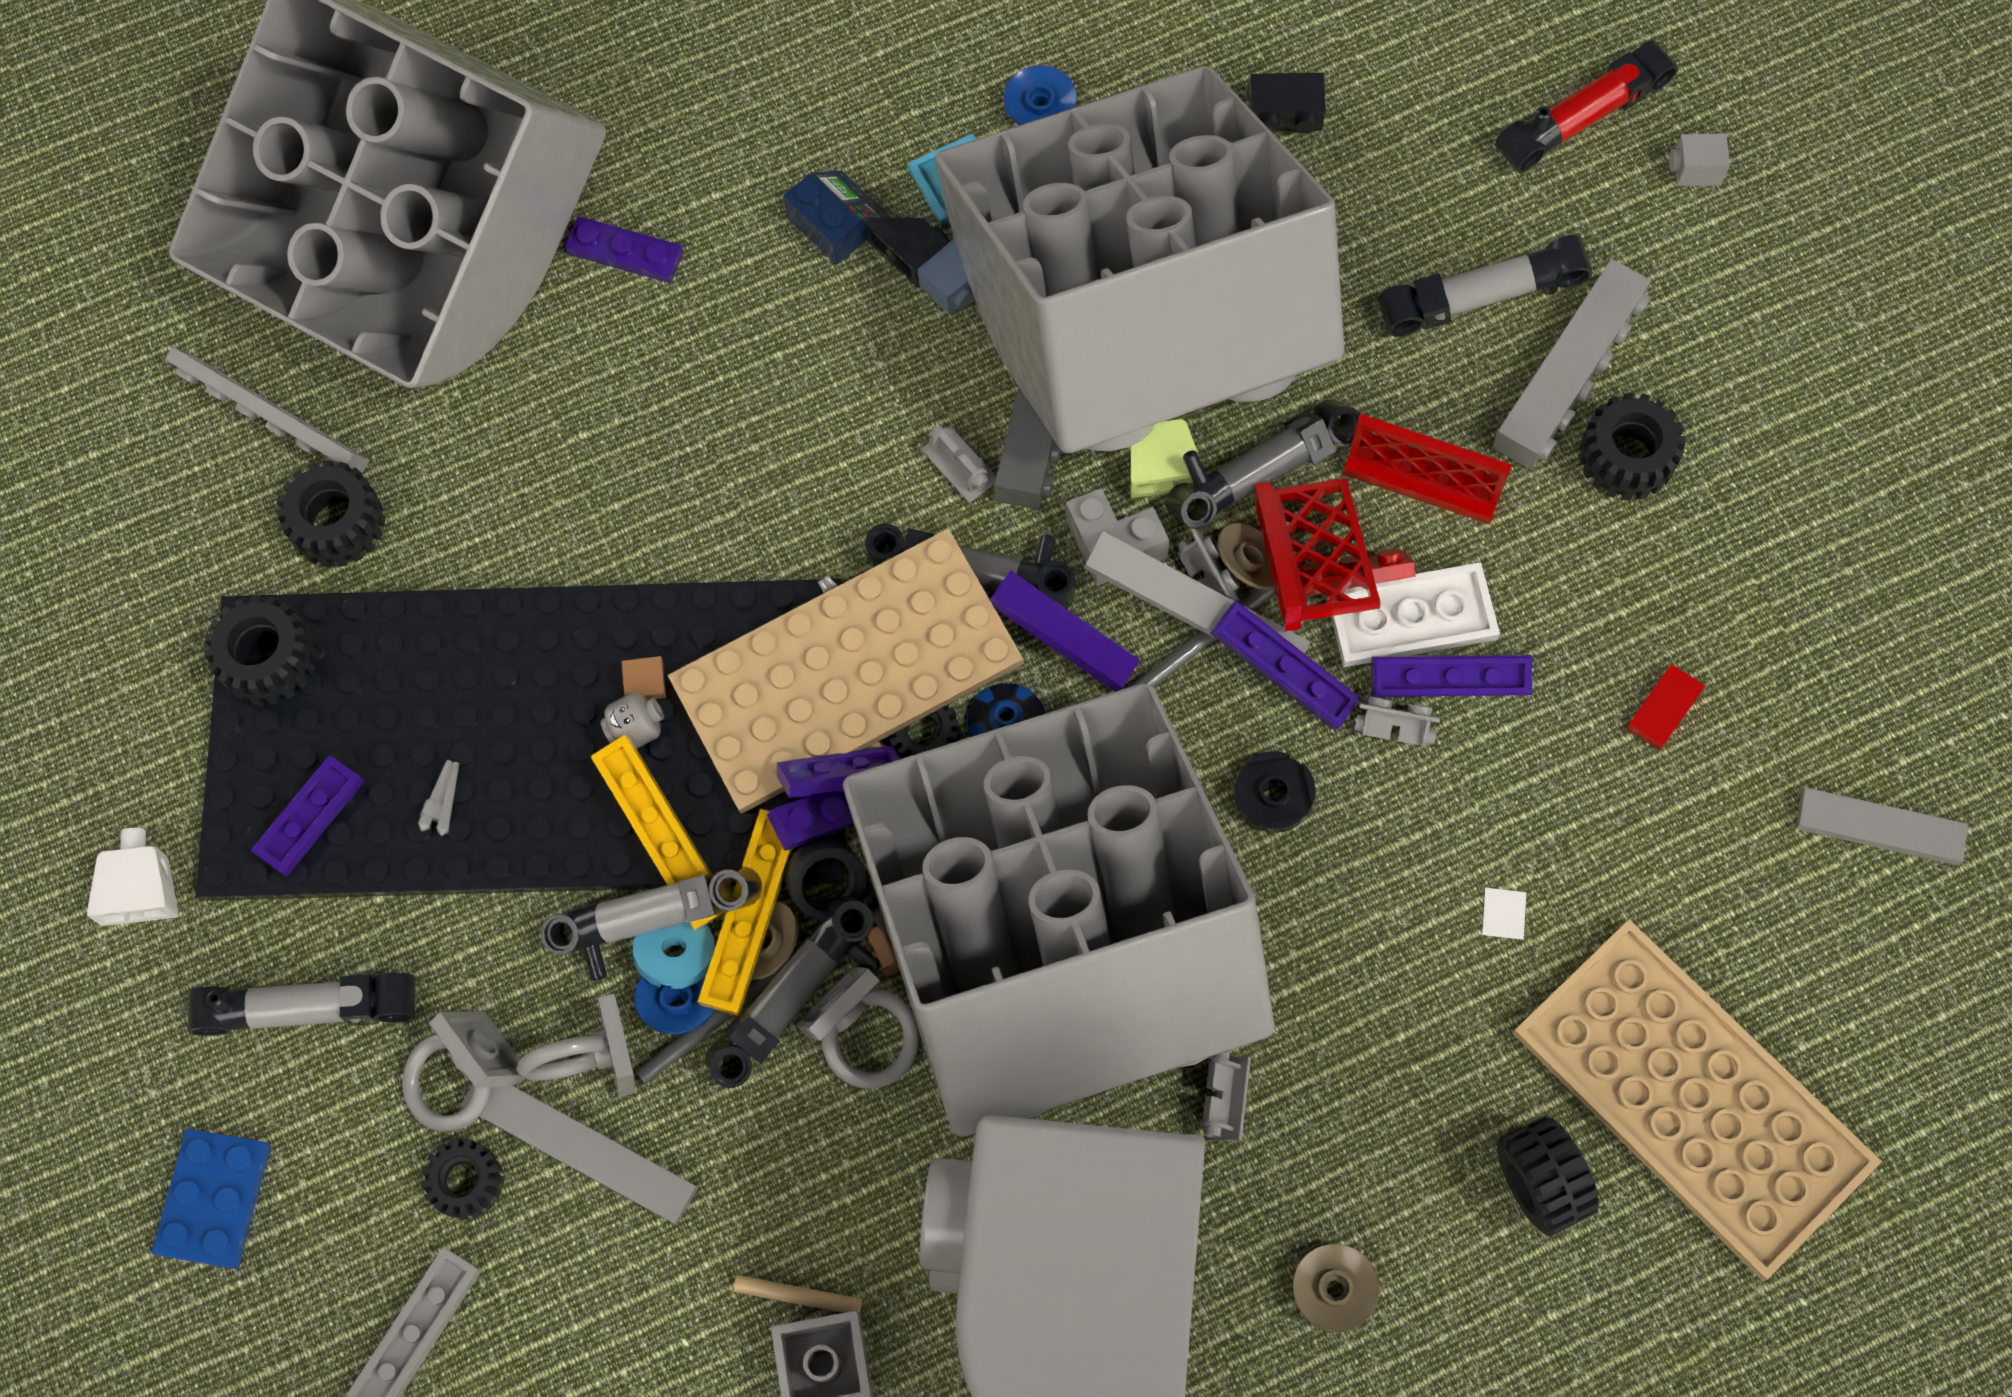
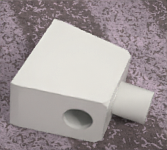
(132, 883)

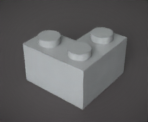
(1092, 514)

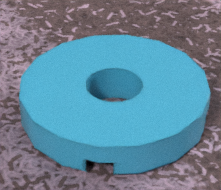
(679, 970)

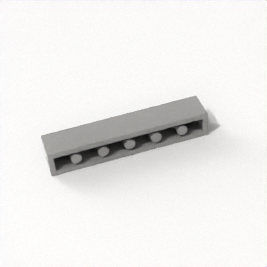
(1571, 365)

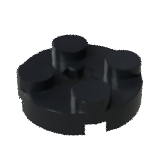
(1288, 774)

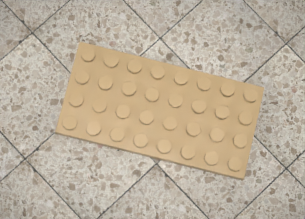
(846, 667)
(1697, 1099)

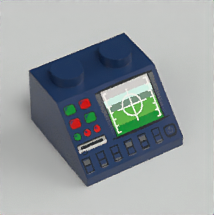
(831, 212)

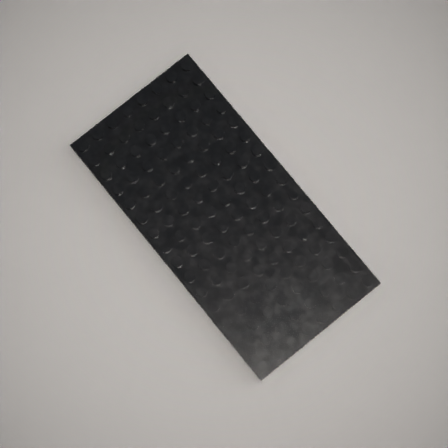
(512, 695)

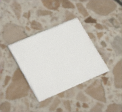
(1504, 913)

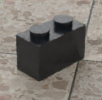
(1288, 101)

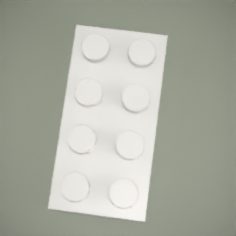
(1419, 616)

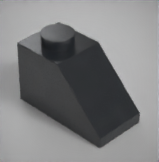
(905, 242)

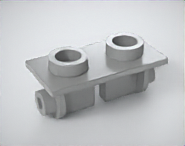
(958, 463)
(1203, 556)
(1413, 722)
(1226, 1108)

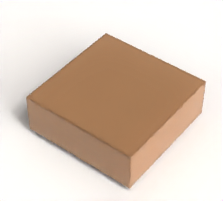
(644, 677)
(883, 951)

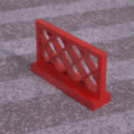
(1413, 475)
(1284, 563)

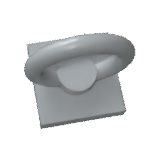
(841, 1008)
(603, 1050)
(476, 1051)

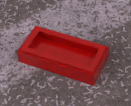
(1665, 707)

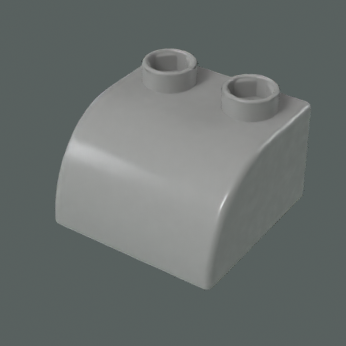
(383, 189)
(1146, 258)
(1061, 907)
(1067, 1257)

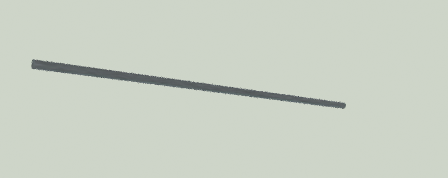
(690, 1039)

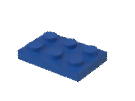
(211, 1199)

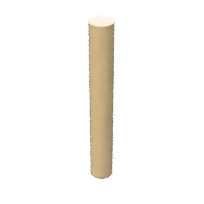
(796, 1294)

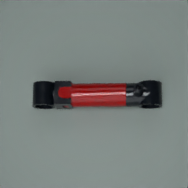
(1622, 86)

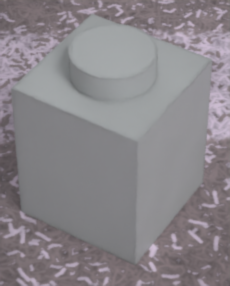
(1700, 159)

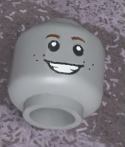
(633, 717)

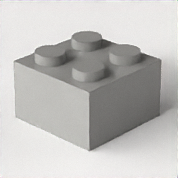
(823, 1357)

